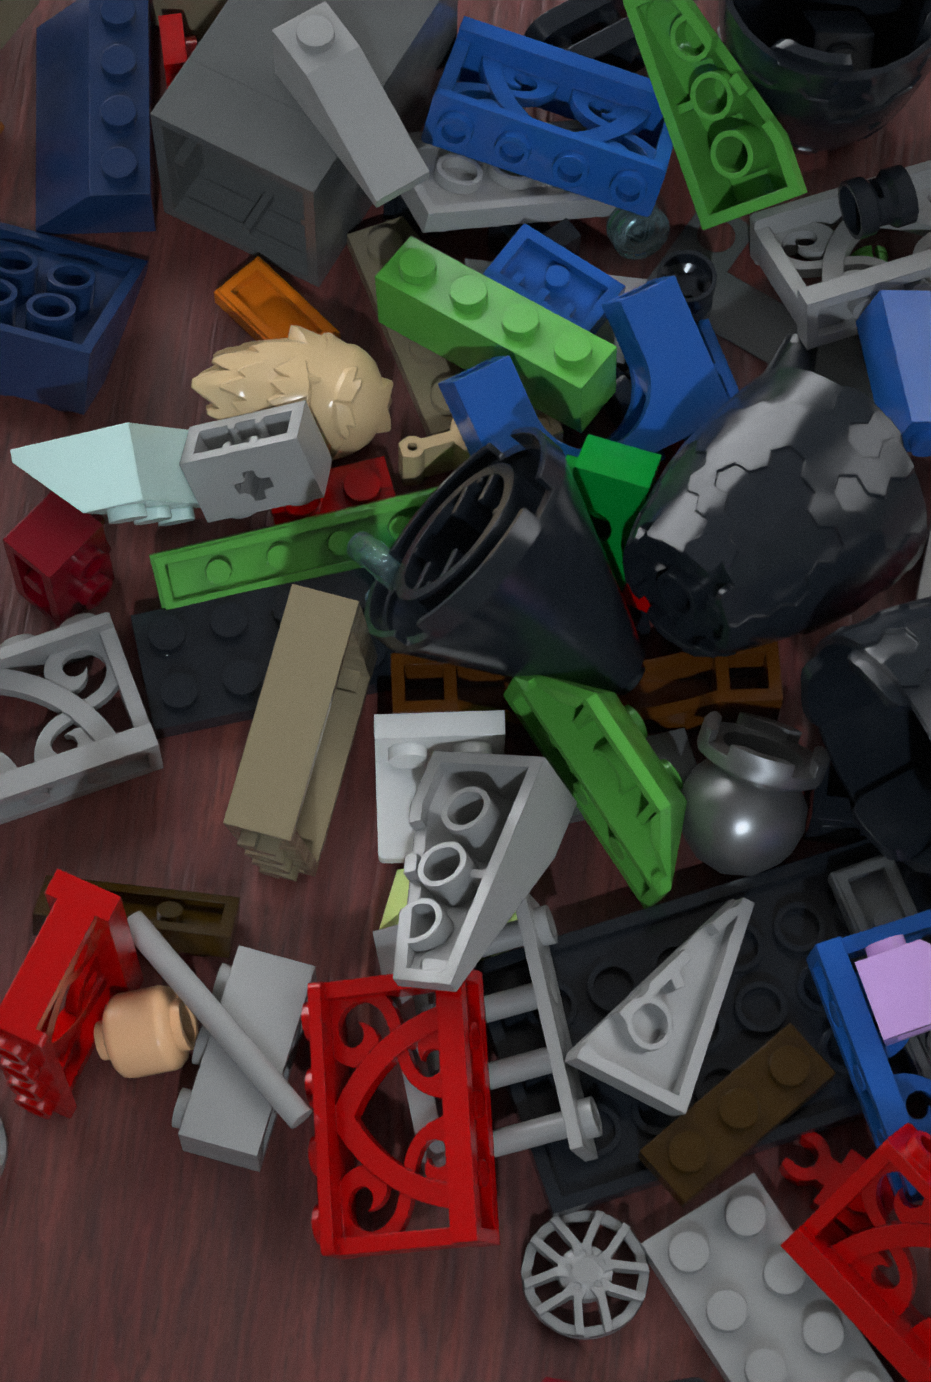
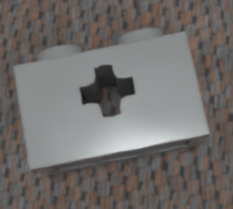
(256, 462)

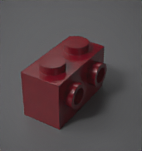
(60, 559)

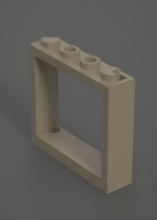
(302, 733)

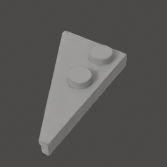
(664, 1026)

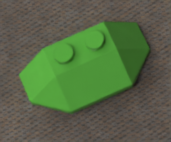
(612, 774)

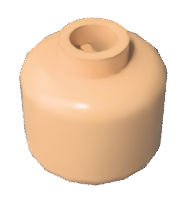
(146, 1032)

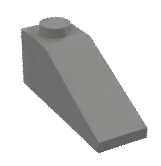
(347, 103)

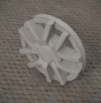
(584, 1274)

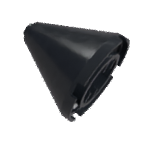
(509, 576)

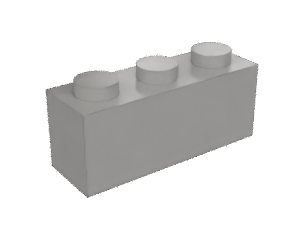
(224, 1110)

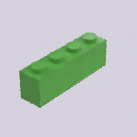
(476, 318)

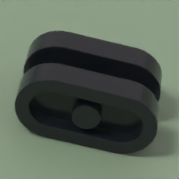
(592, 30)

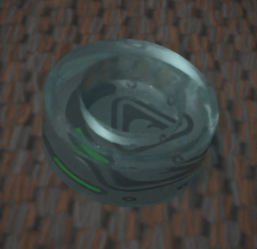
(637, 235)

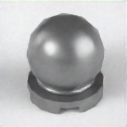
(748, 794)

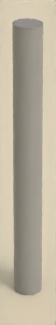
(218, 1021)

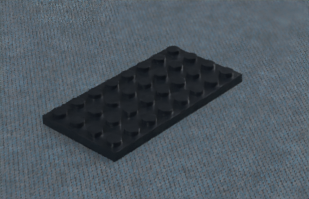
(764, 995)

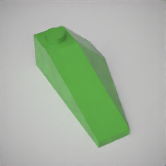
(718, 123)

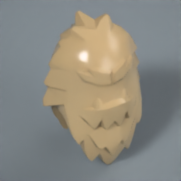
(332, 376)

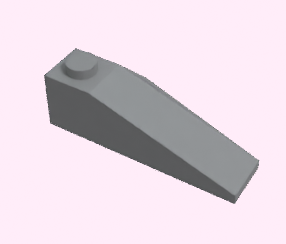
(478, 850)

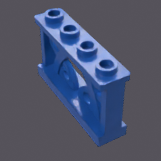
(511, 71)
(861, 1043)

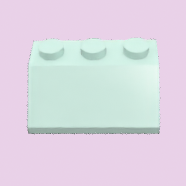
(117, 472)

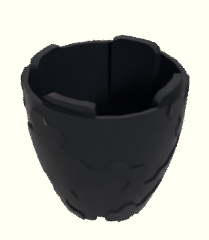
(817, 91)
(776, 517)
(874, 716)

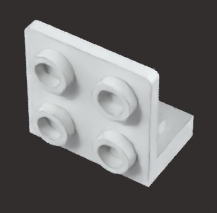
(402, 754)

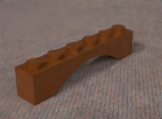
(670, 696)

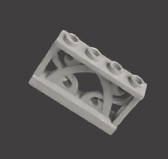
(849, 283)
(101, 754)

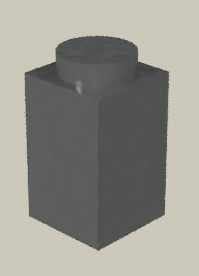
(248, 158)

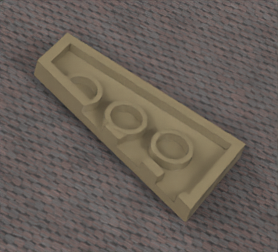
(418, 366)

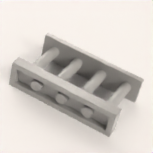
(578, 1116)

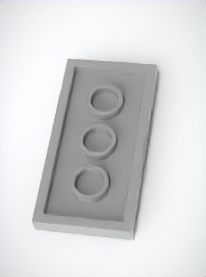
(479, 195)
(751, 1299)

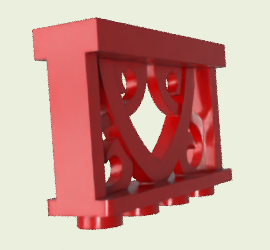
(81, 946)
(466, 1180)
(848, 1264)

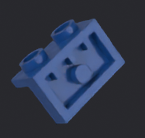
(554, 278)

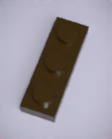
(187, 920)
(736, 1115)

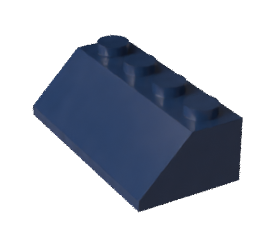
(95, 119)

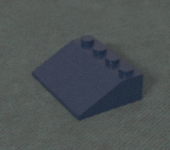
(61, 316)

